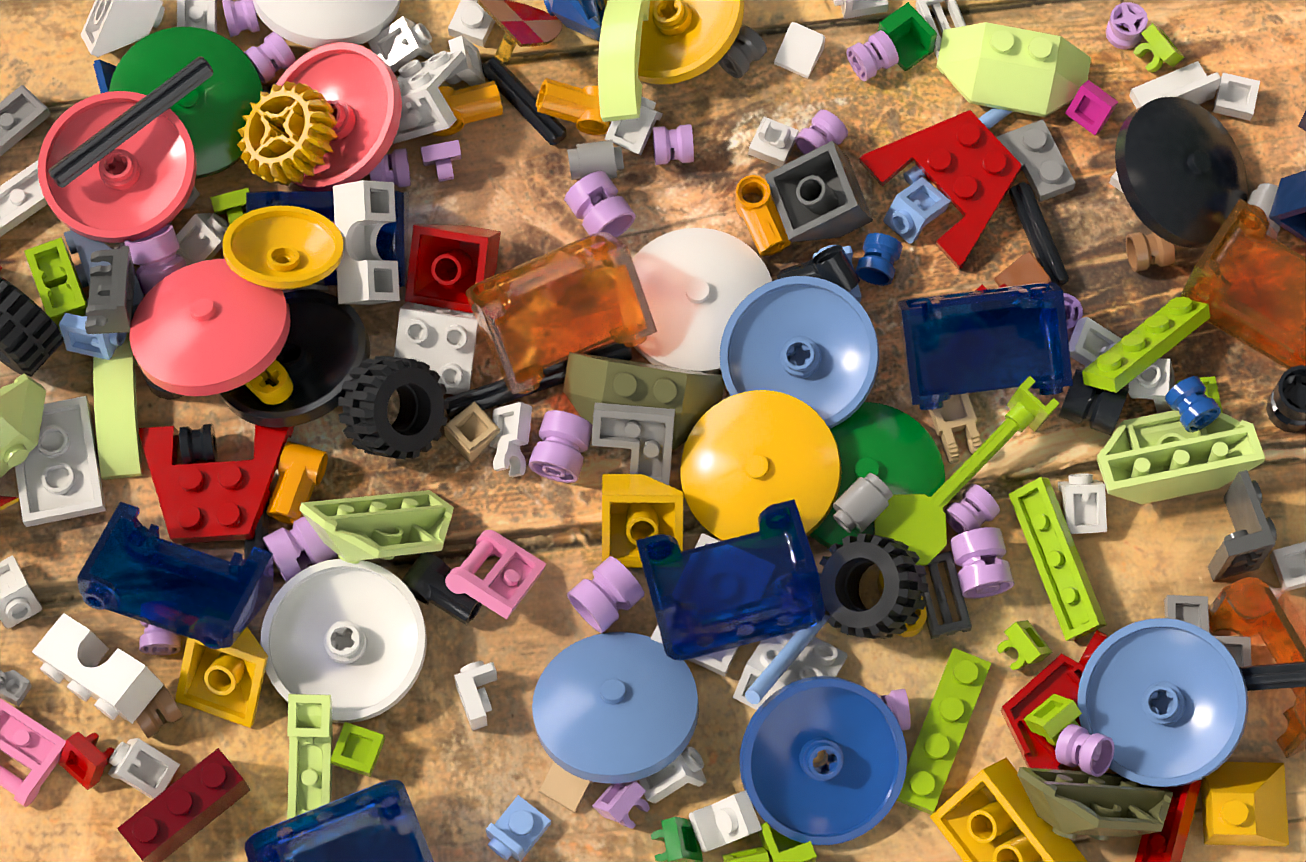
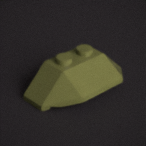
(624, 382)
(1095, 805)

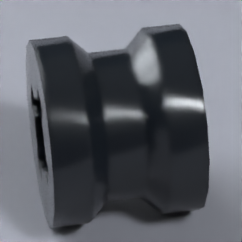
(198, 444)

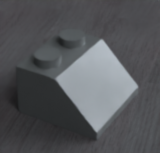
(818, 195)

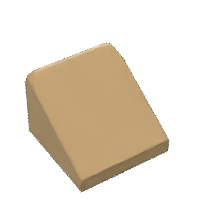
(471, 431)
(565, 787)

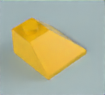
(637, 509)
(223, 679)
(1245, 805)

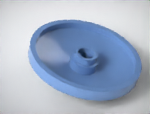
(802, 342)
(1165, 700)
(615, 708)

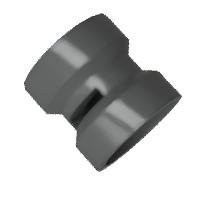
(745, 49)

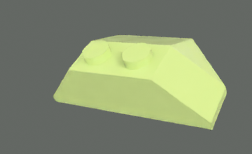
(1012, 67)
(19, 420)
(1160, 460)
(381, 524)

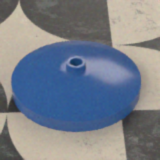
(851, 784)

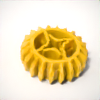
(285, 111)

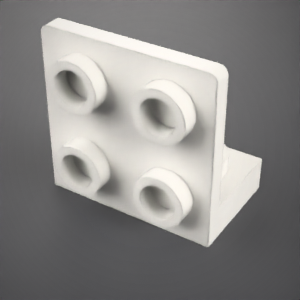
(422, 102)
(441, 340)
(815, 660)

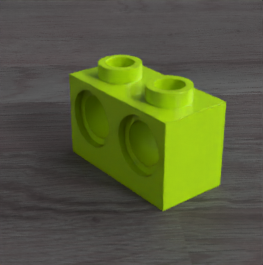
(56, 280)

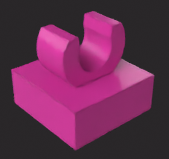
(1091, 107)

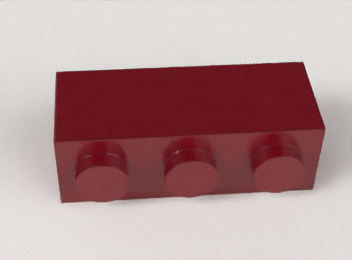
(184, 808)

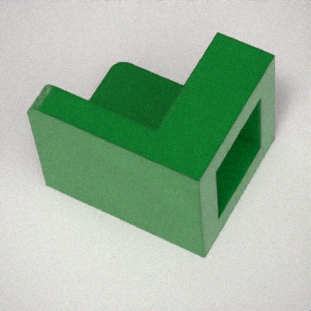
(910, 35)

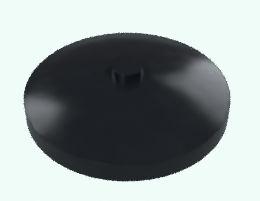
(1179, 170)
(318, 356)

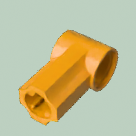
(471, 105)
(573, 105)
(761, 217)
(299, 472)

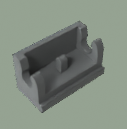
(111, 292)

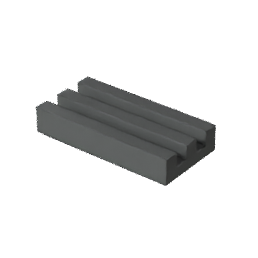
(948, 627)

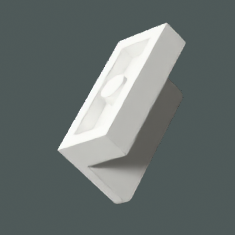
(1185, 83)

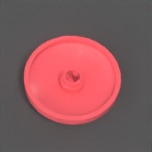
(364, 104)
(132, 187)
(208, 330)

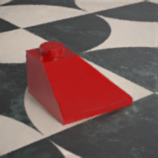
(448, 262)

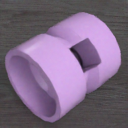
(597, 203)
(156, 257)
(563, 441)
(297, 548)
(981, 561)
(604, 595)

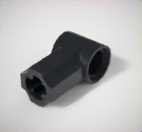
(829, 265)
(428, 585)

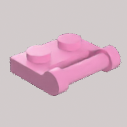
(506, 581)
(30, 746)

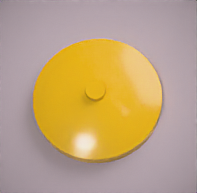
(686, 38)
(756, 455)

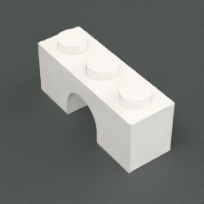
(359, 214)
(119, 685)

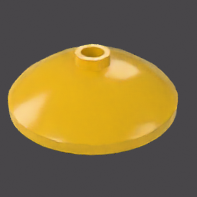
(282, 247)

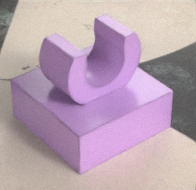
(441, 156)
(618, 801)

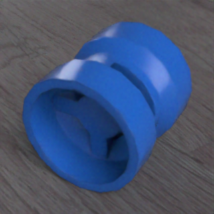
(878, 260)
(1192, 403)

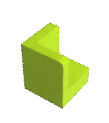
(783, 848)

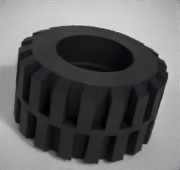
(25, 331)
(367, 404)
(901, 586)

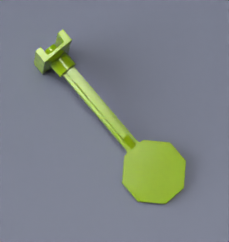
(920, 518)

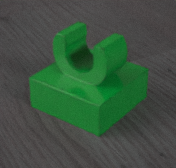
(679, 841)

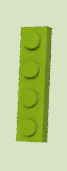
(1146, 344)
(1057, 559)
(943, 730)

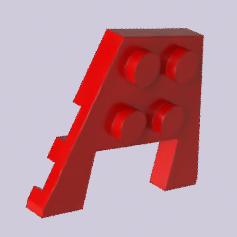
(963, 164)
(215, 497)
(1058, 678)

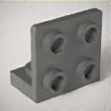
(1254, 532)

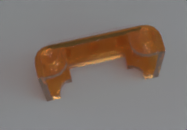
(1254, 287)
(560, 307)
(1265, 609)

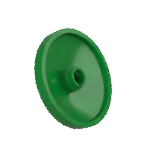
(212, 109)
(892, 448)

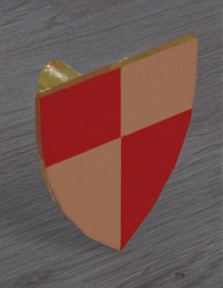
(522, 25)

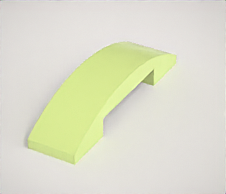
(619, 59)
(117, 414)
(309, 752)

